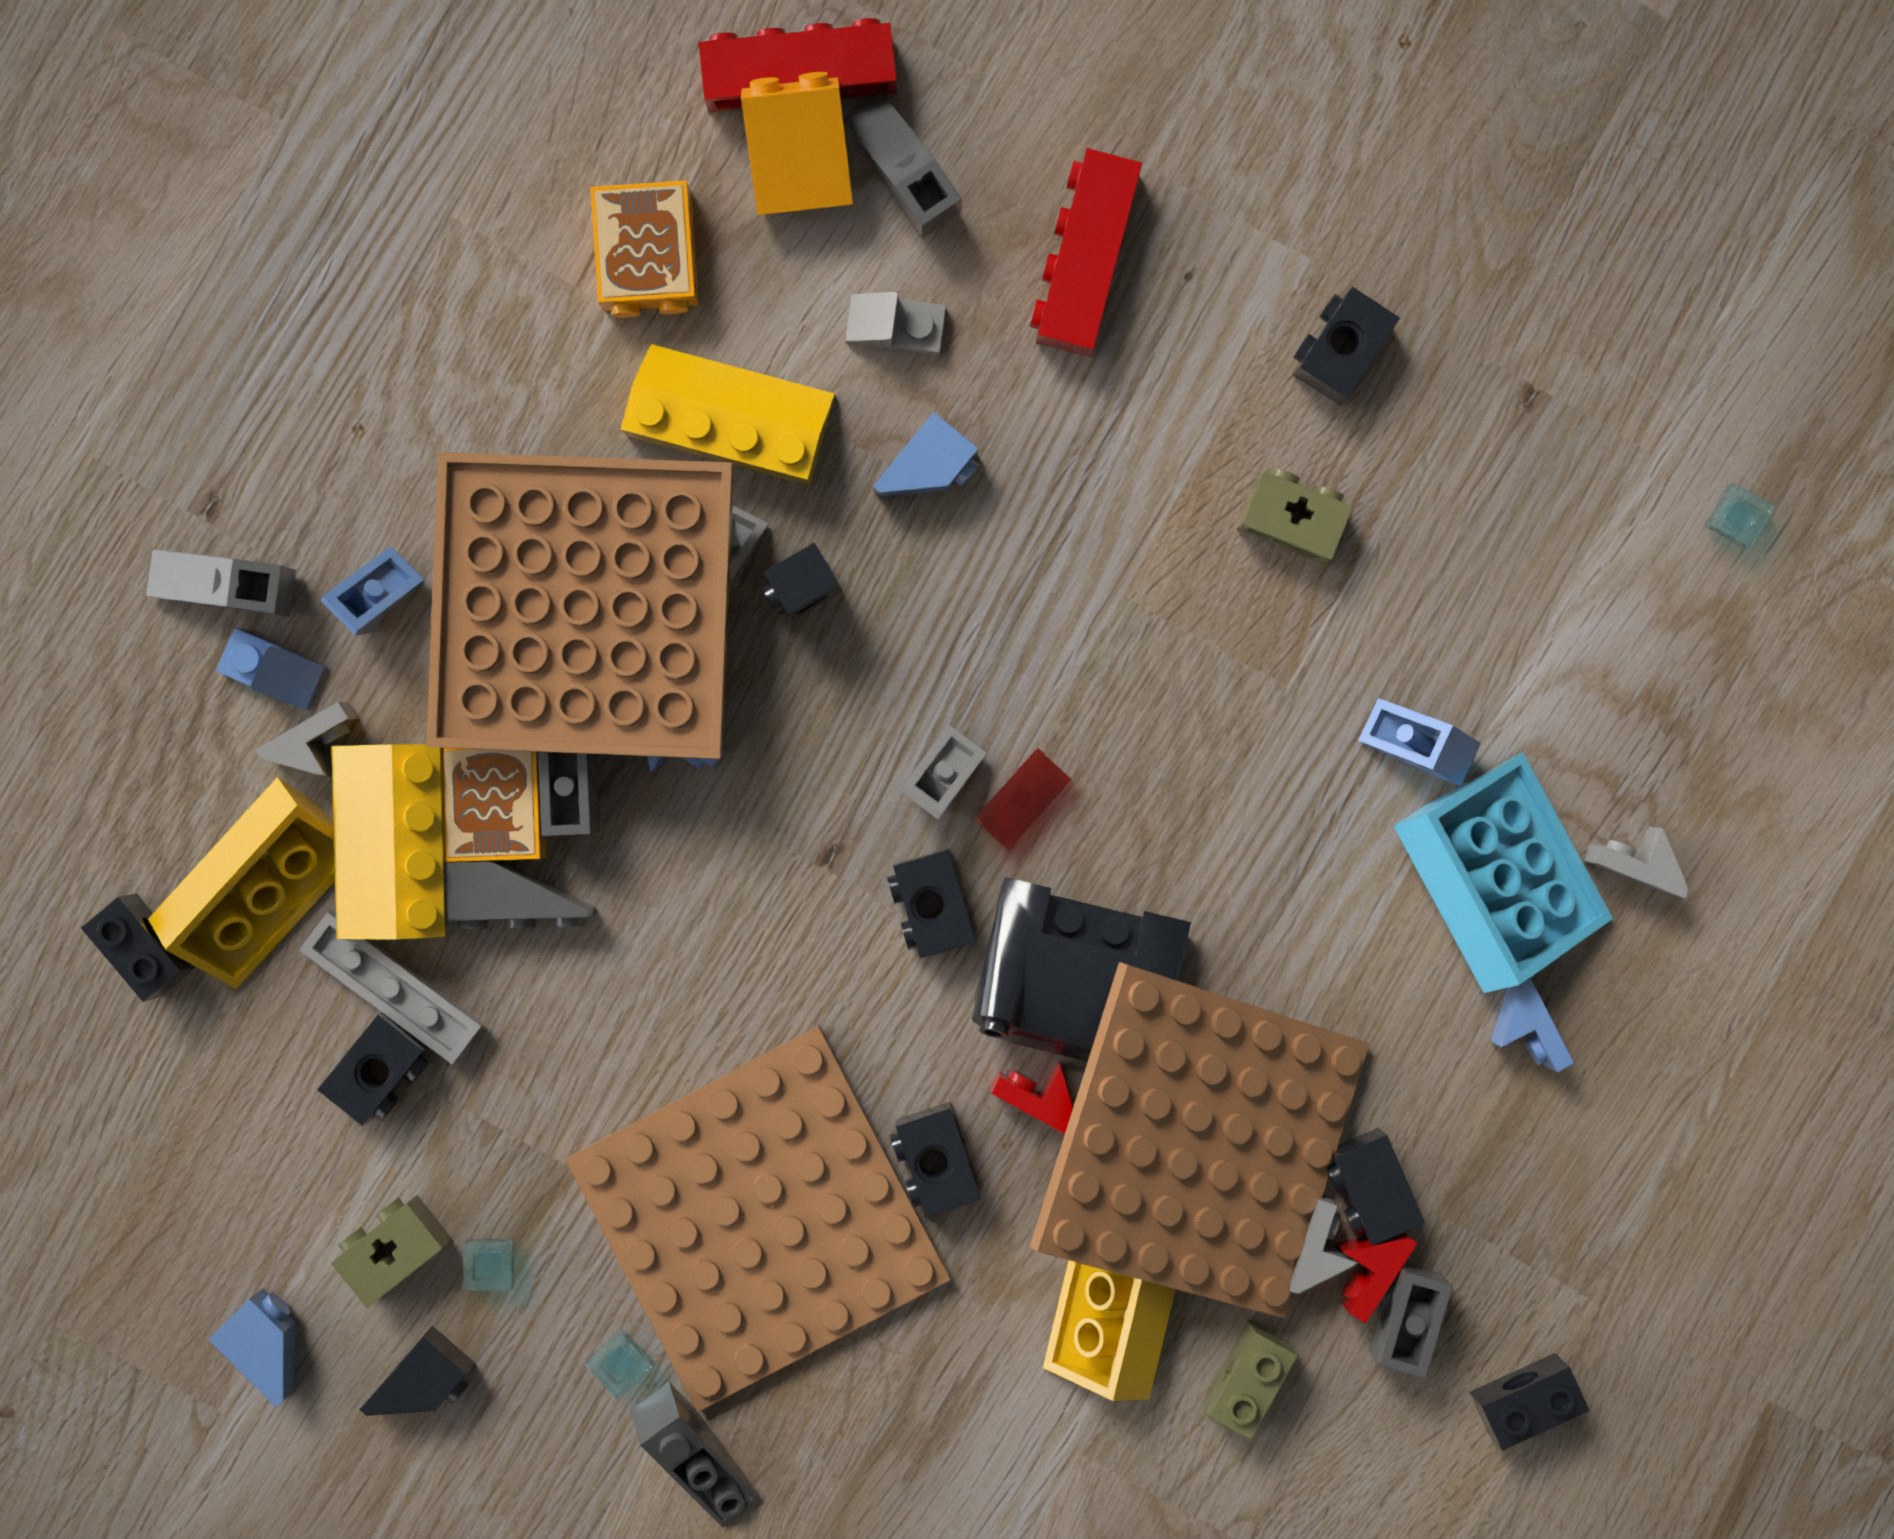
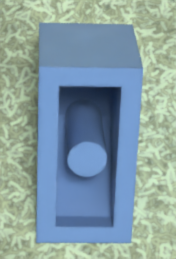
(929, 462)
(1420, 741)
(262, 1345)

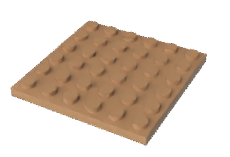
(580, 605)
(1198, 1142)
(758, 1218)

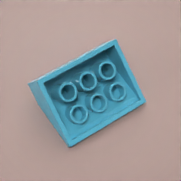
(1503, 874)

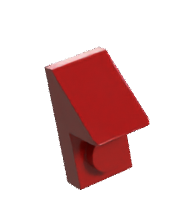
(1049, 1106)
(1382, 1265)

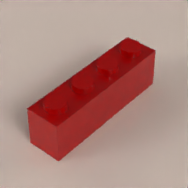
(855, 54)
(1088, 251)

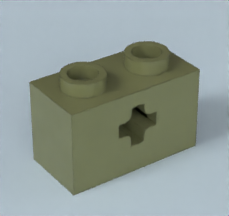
(1311, 537)
(374, 1273)
(1249, 1379)

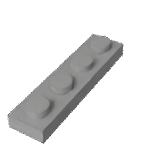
(393, 989)

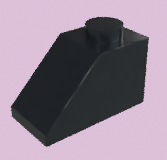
(423, 1378)

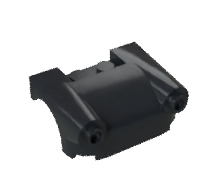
(1056, 965)

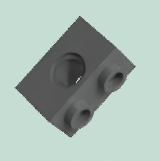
(1411, 1320)

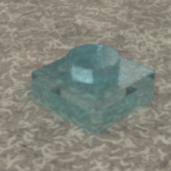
(1739, 516)
(488, 1265)
(619, 1363)

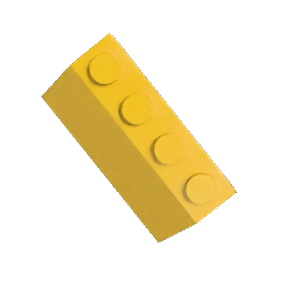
(728, 414)
(388, 841)
(250, 886)
(1108, 1332)

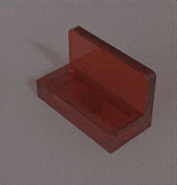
(1022, 798)

